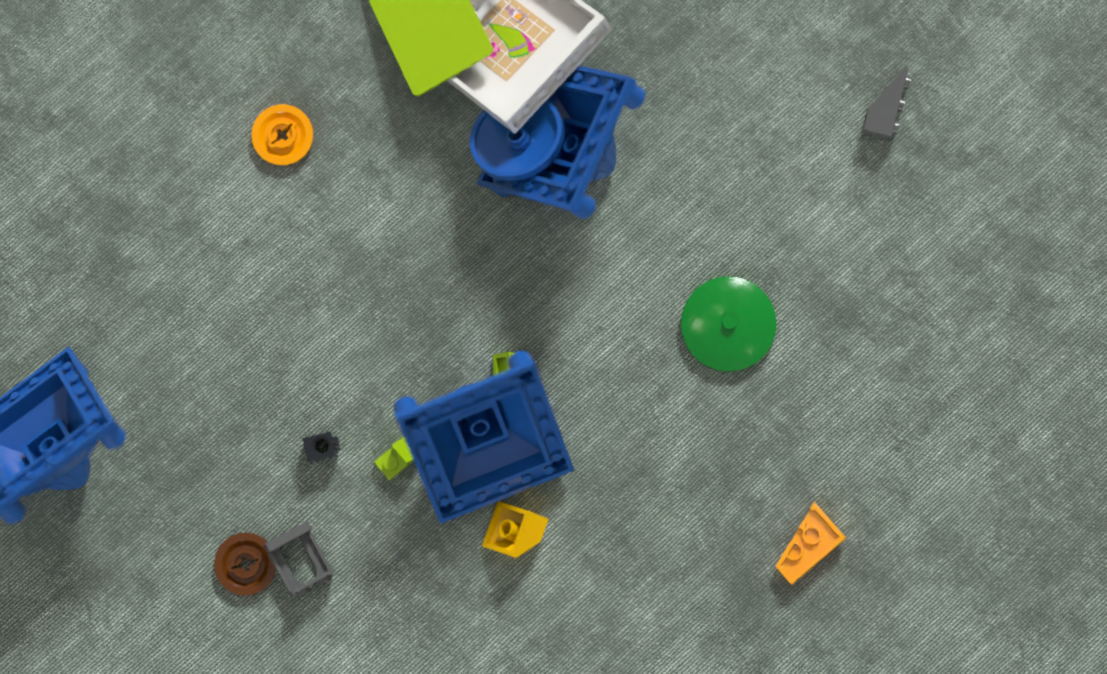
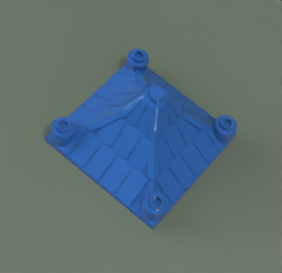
(589, 110)
(50, 432)
(484, 440)

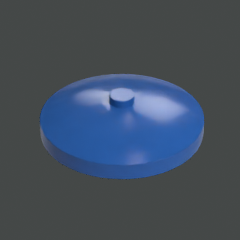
(519, 154)

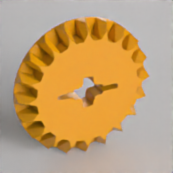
(282, 118)

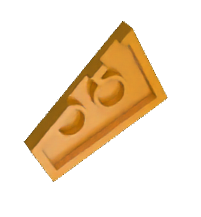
(810, 544)

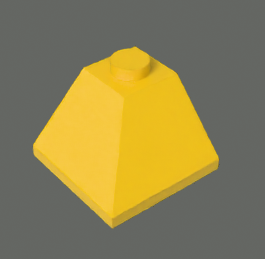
(513, 530)

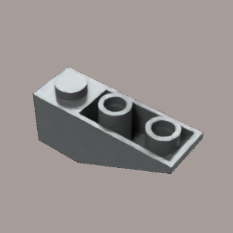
(883, 111)

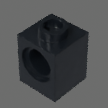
(310, 447)

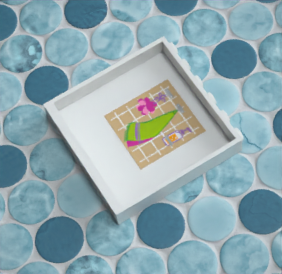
(533, 54)

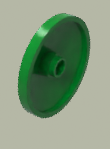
(728, 324)

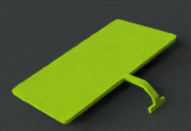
(432, 39)

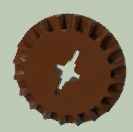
(231, 554)

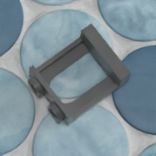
(323, 569)

